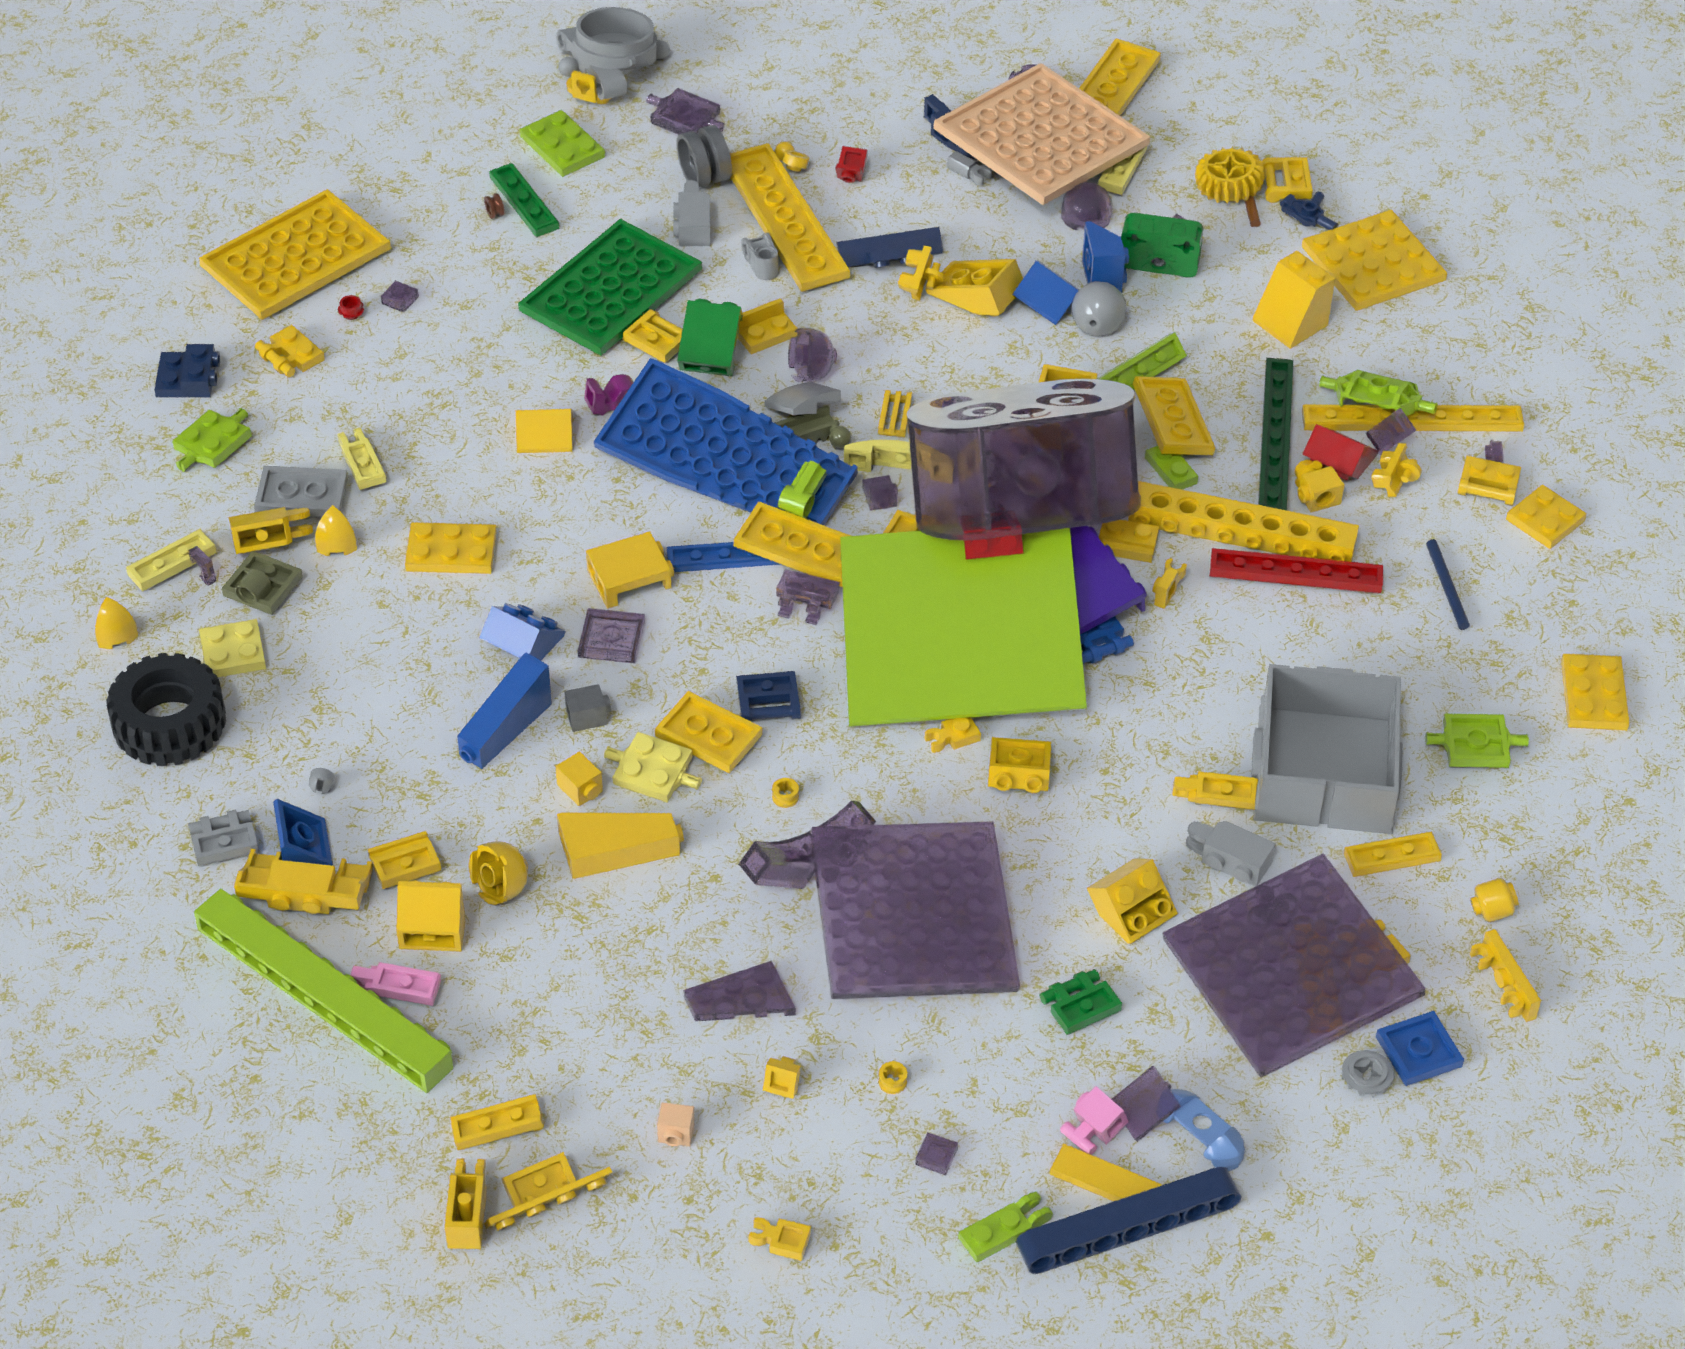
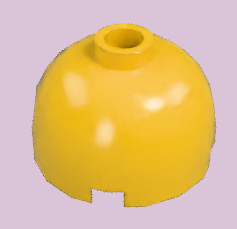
(498, 871)

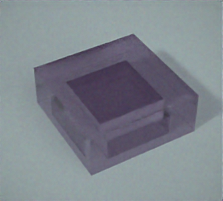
(936, 1153)

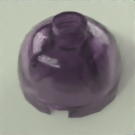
(1086, 203)
(811, 355)

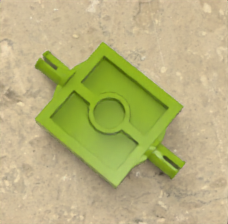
(211, 439)
(1476, 740)

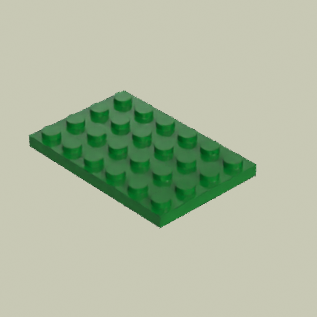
(609, 286)

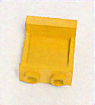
(628, 566)

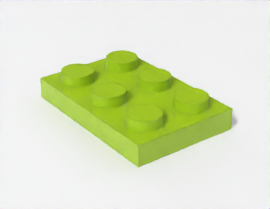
(562, 143)

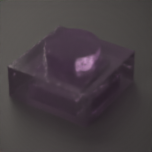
(399, 296)

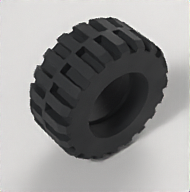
(173, 736)

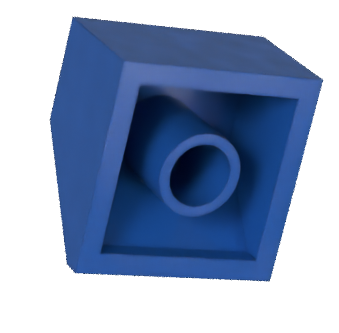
(1104, 256)

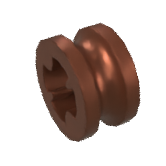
(494, 205)

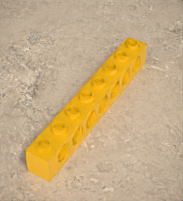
(1244, 524)

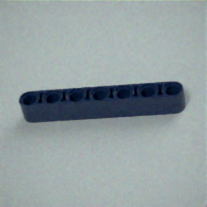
(1128, 1220)

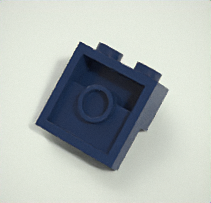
(188, 372)

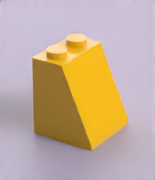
(1295, 300)

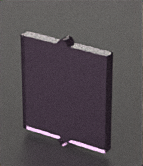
(1146, 1102)

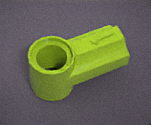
(800, 495)

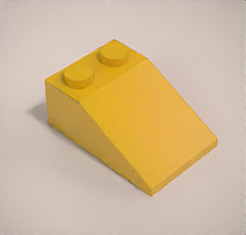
(979, 285)

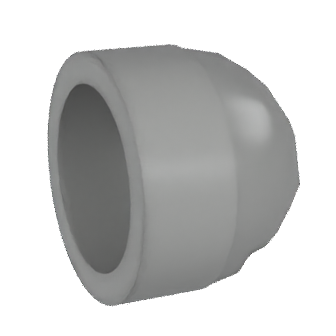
(321, 780)

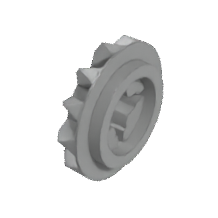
(1358, 1063)

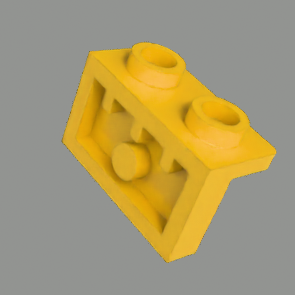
(765, 327)

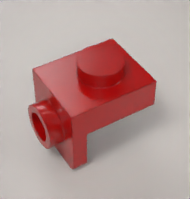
(851, 164)

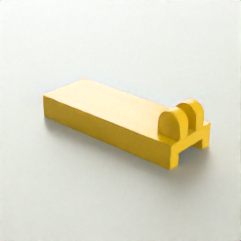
(497, 1122)

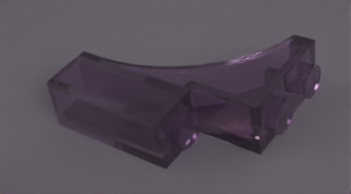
(791, 861)

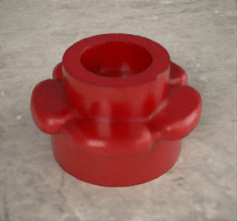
(350, 307)

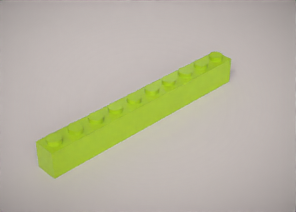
(325, 990)

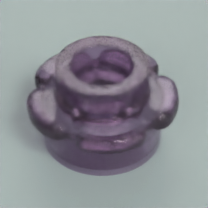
(1494, 451)

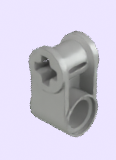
(761, 256)

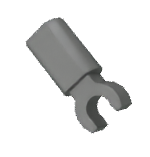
(968, 168)

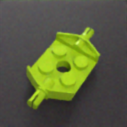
(1378, 390)

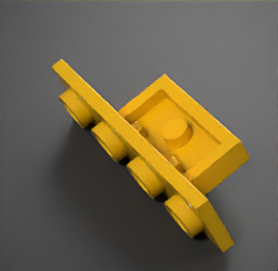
(541, 1184)

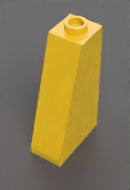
(616, 840)

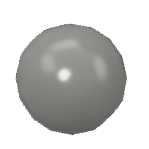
(1099, 308)

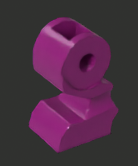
(608, 399)

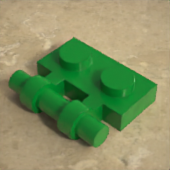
(1082, 1008)

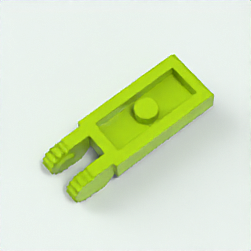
(1003, 1227)

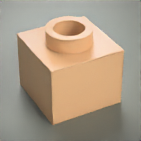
(675, 1124)

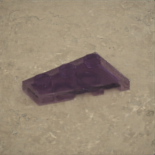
(741, 993)

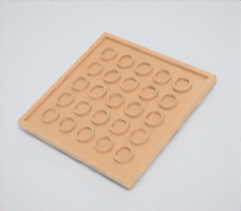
(1041, 133)

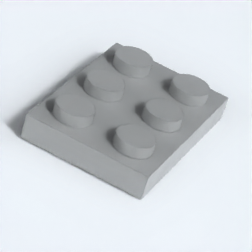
(301, 488)

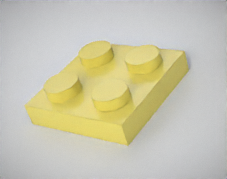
(233, 648)

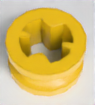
(787, 800)
(888, 1084)

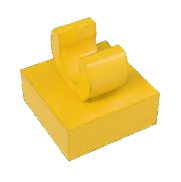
(782, 1077)

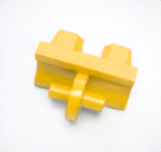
(922, 262)
(1395, 470)

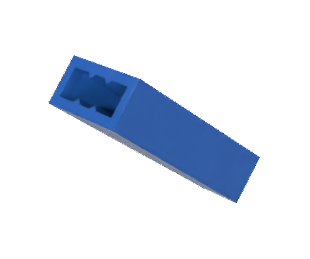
(507, 711)

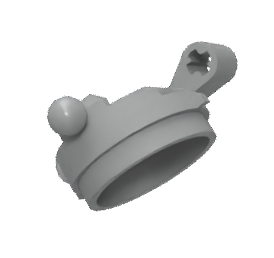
(608, 43)

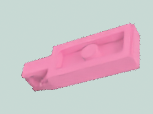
(399, 982)

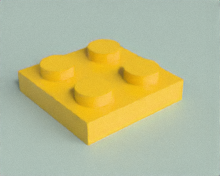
(1546, 516)

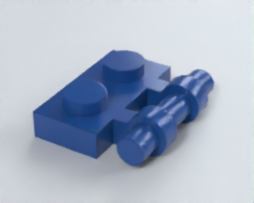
(1106, 632)

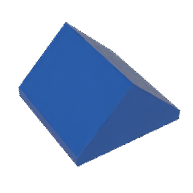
(1046, 292)
(301, 835)

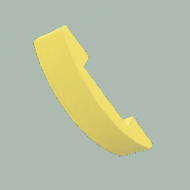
(878, 452)

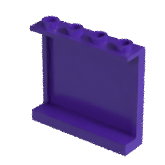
(1101, 582)

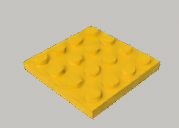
(1374, 259)

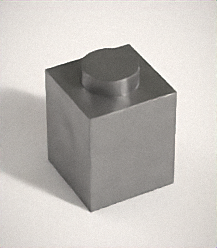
(586, 707)

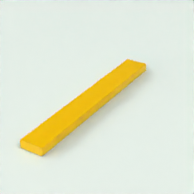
(1447, 417)

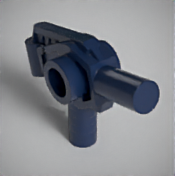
(1307, 212)

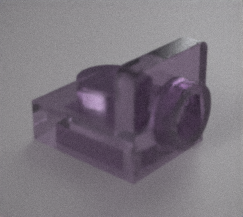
(880, 492)

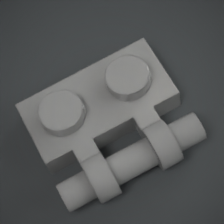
(223, 837)

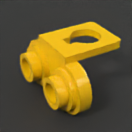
(584, 87)

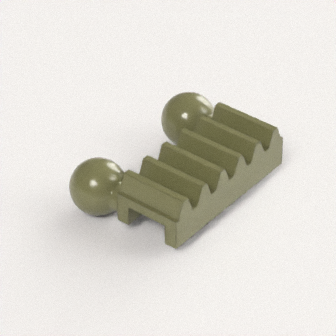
(818, 426)

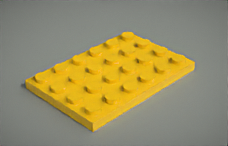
(294, 254)

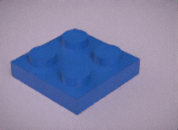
(1419, 1048)

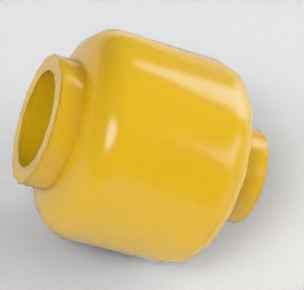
(1494, 900)

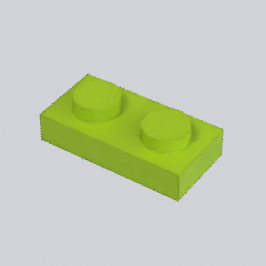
(1171, 468)

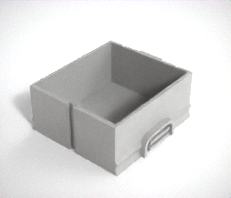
(1328, 749)

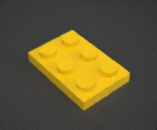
(450, 548)
(1594, 692)
(709, 731)

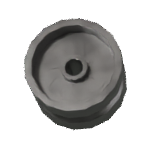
(704, 156)

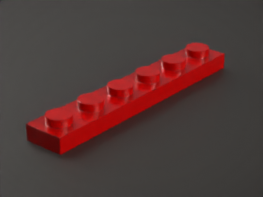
(1296, 570)

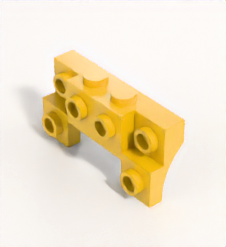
(302, 885)

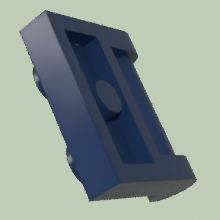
(768, 689)

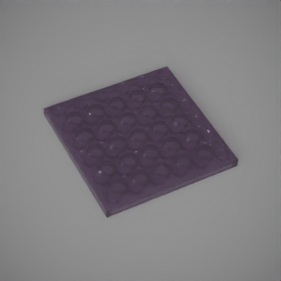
(913, 910)
(1293, 964)

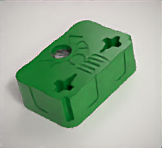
(1162, 244)

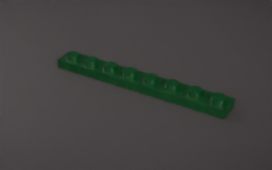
(1275, 433)

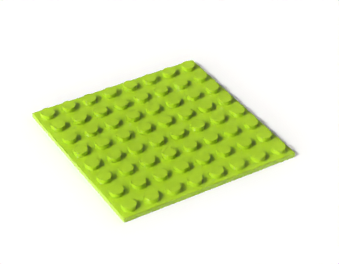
(956, 633)

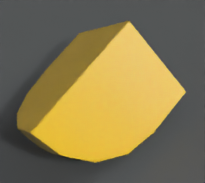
(334, 534)
(114, 625)

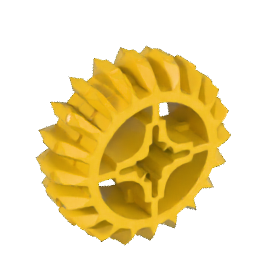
(1230, 175)

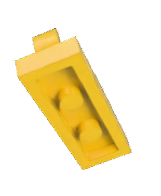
(1507, 976)

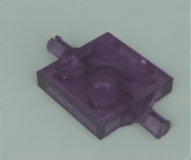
(684, 112)

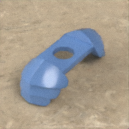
(1223, 1142)

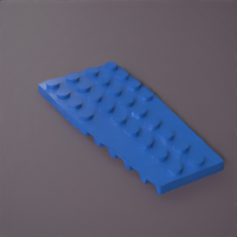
(715, 443)

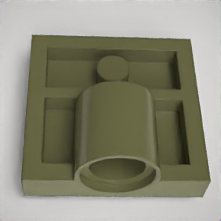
(262, 582)

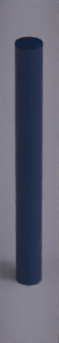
(1447, 584)

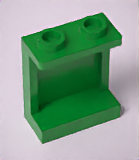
(709, 337)

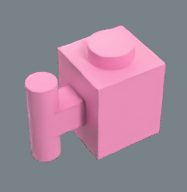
(1097, 1116)

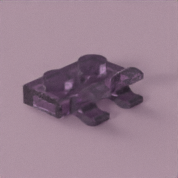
(808, 589)

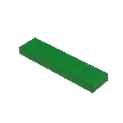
(524, 200)

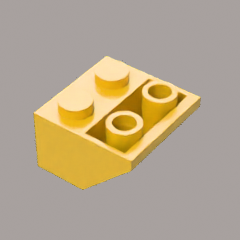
(1133, 899)
(430, 916)

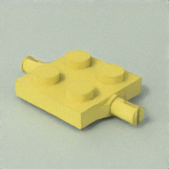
(652, 767)

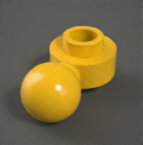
(794, 160)

